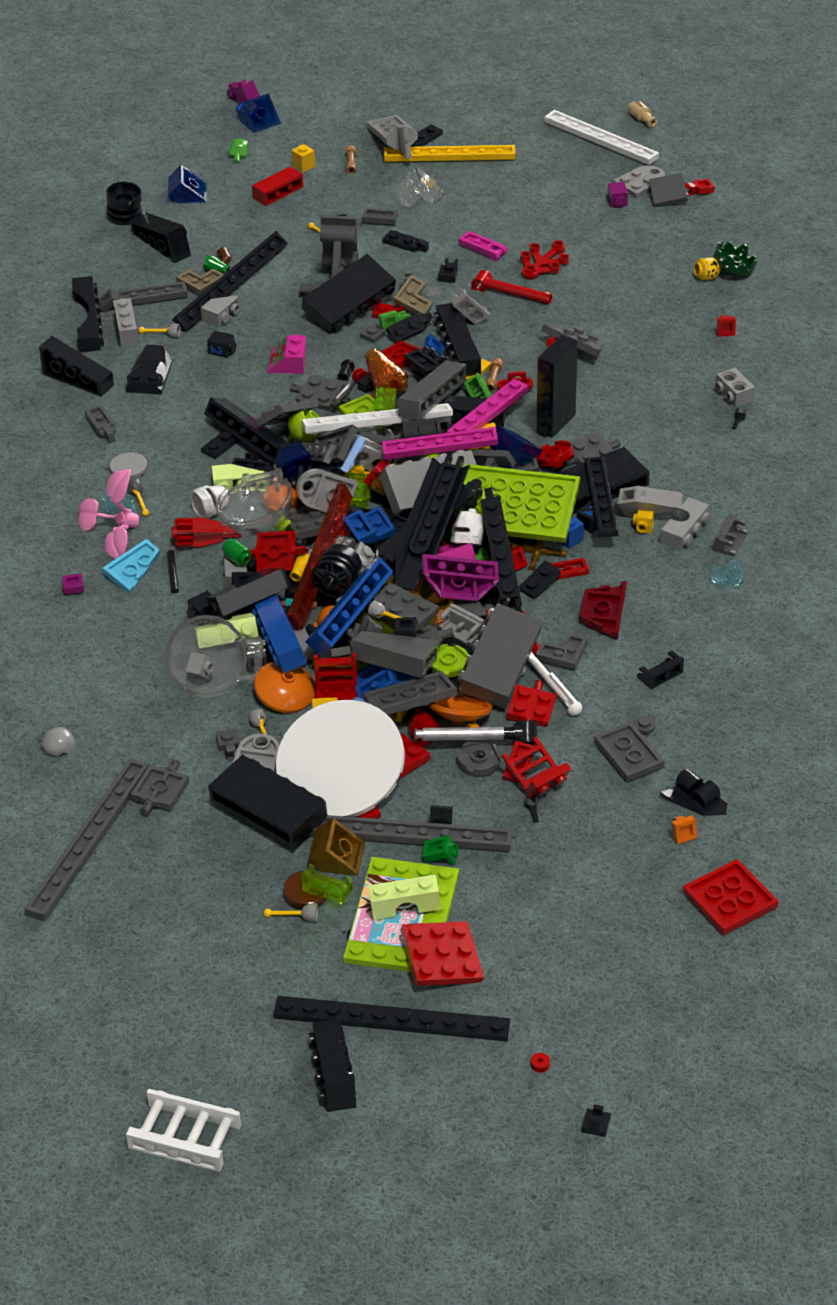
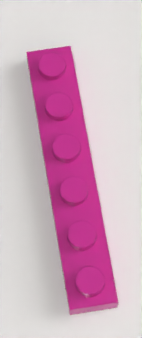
(491, 407)
(440, 443)

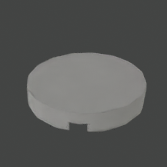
(132, 461)

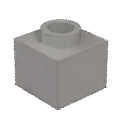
(200, 665)

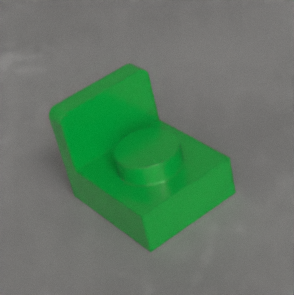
(439, 849)

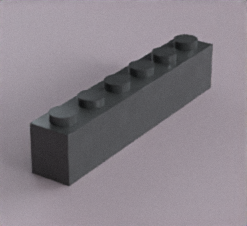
(432, 390)

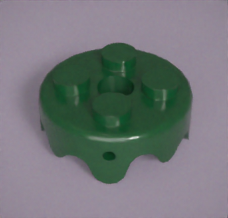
(732, 260)

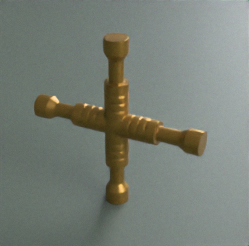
(537, 550)

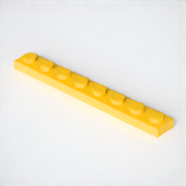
(450, 153)

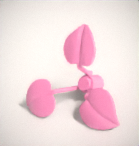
(116, 488)

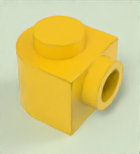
(644, 521)

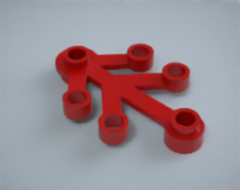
(532, 271)

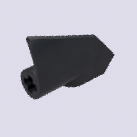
(696, 795)

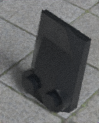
(149, 371)

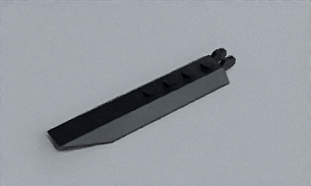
(428, 519)

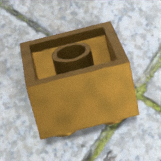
(336, 849)

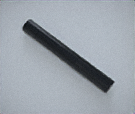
(172, 571)

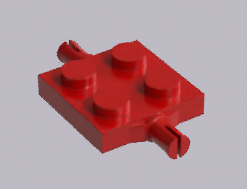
(276, 550)
(531, 704)
(414, 754)

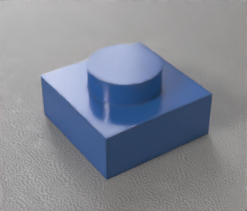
(432, 342)

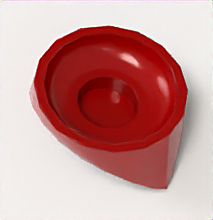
(420, 720)

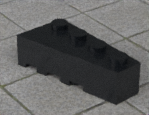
(163, 233)
(74, 368)
(334, 1065)

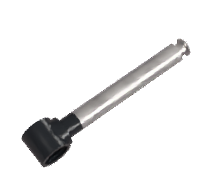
(521, 731)

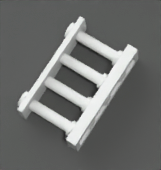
(177, 1149)

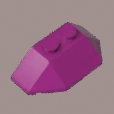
(459, 577)

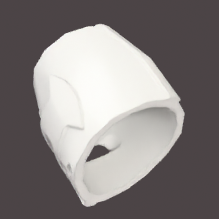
(204, 500)
(468, 528)

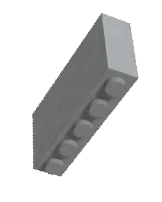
(404, 480)

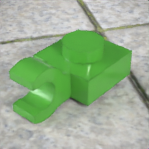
(390, 318)

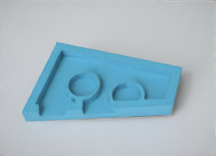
(132, 566)

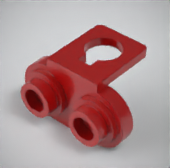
(511, 375)

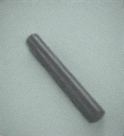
(345, 389)

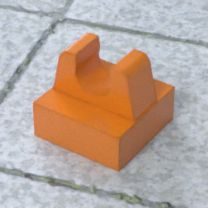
(684, 829)

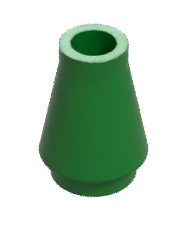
(212, 262)

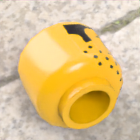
(706, 269)

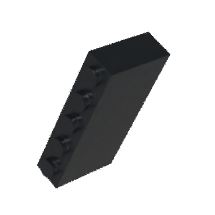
(348, 294)
(556, 386)
(622, 471)
(268, 800)

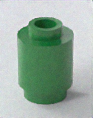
(236, 552)

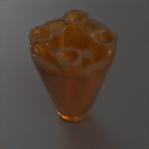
(385, 371)

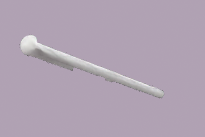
(574, 707)

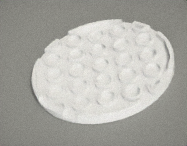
(344, 755)

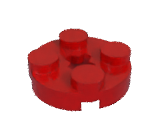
(555, 454)

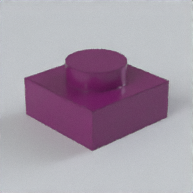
(73, 583)

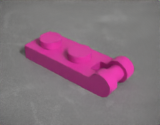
(482, 245)

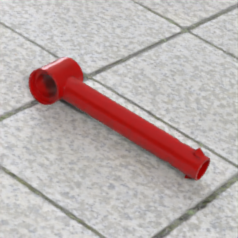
(484, 280)

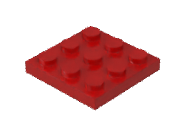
(730, 896)
(441, 953)

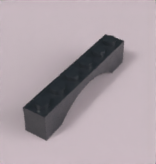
(90, 332)

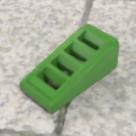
(475, 381)

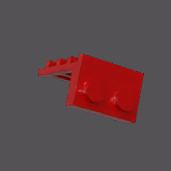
(336, 687)
(542, 781)

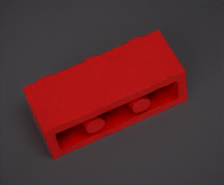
(277, 186)

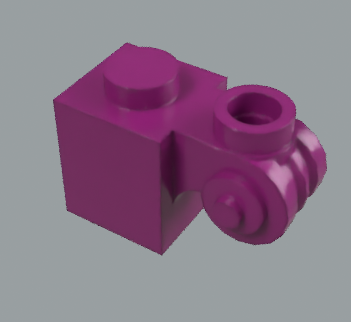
(242, 90)

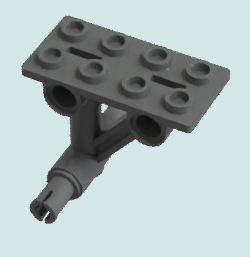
(339, 246)

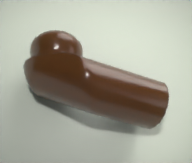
(224, 255)

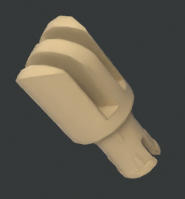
(642, 113)

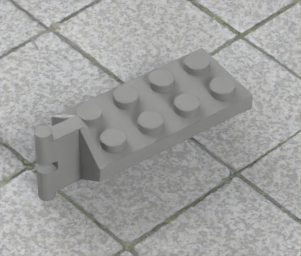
(394, 133)

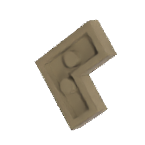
(198, 283)
(409, 297)

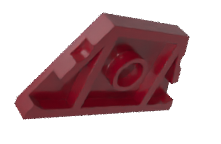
(604, 608)

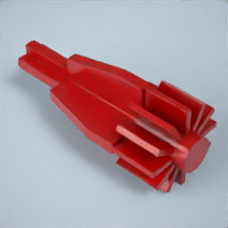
(199, 532)

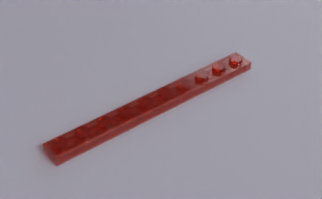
(327, 536)

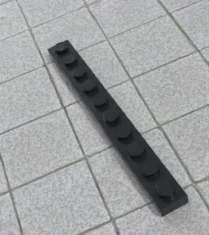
(231, 279)
(393, 1018)

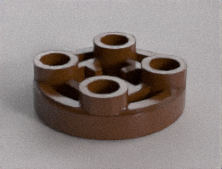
(296, 896)

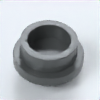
(644, 724)

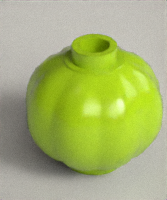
(295, 426)

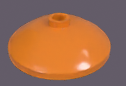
(284, 691)
(461, 709)

